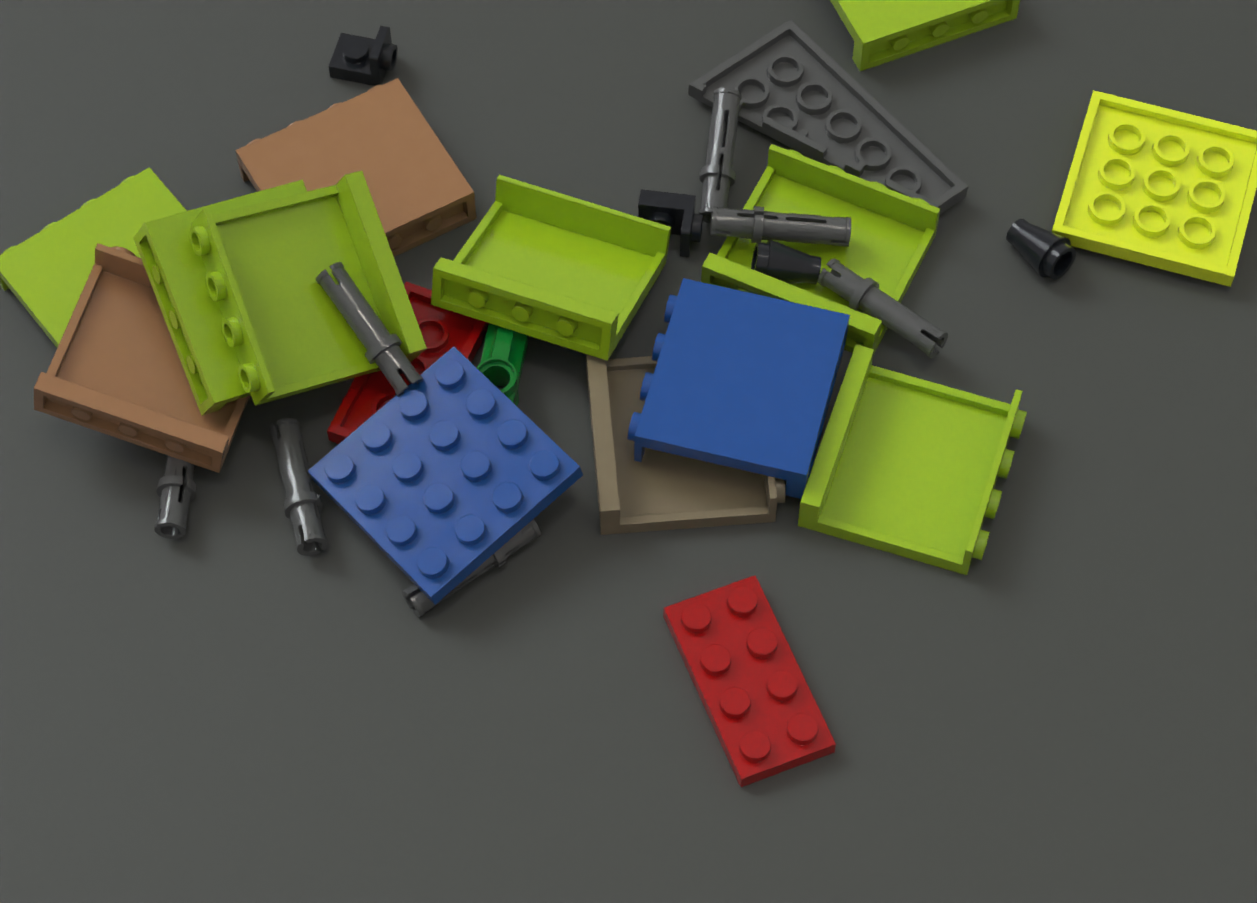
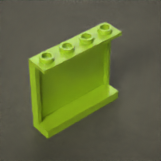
(902, 27)
(885, 241)
(55, 263)
(554, 268)
(183, 297)
(275, 312)
(910, 466)

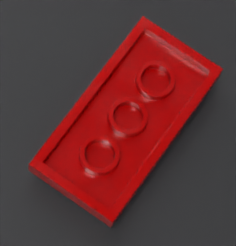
(440, 332)
(748, 681)

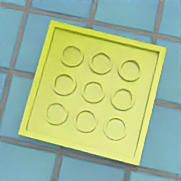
(1160, 188)

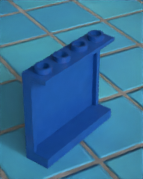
(741, 382)

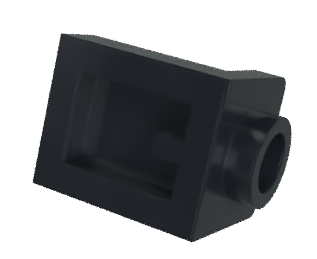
(364, 58)
(673, 211)

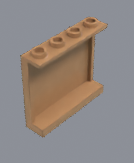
(387, 138)
(124, 373)

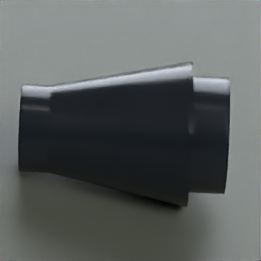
(1043, 249)
(785, 263)

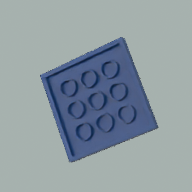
(445, 474)

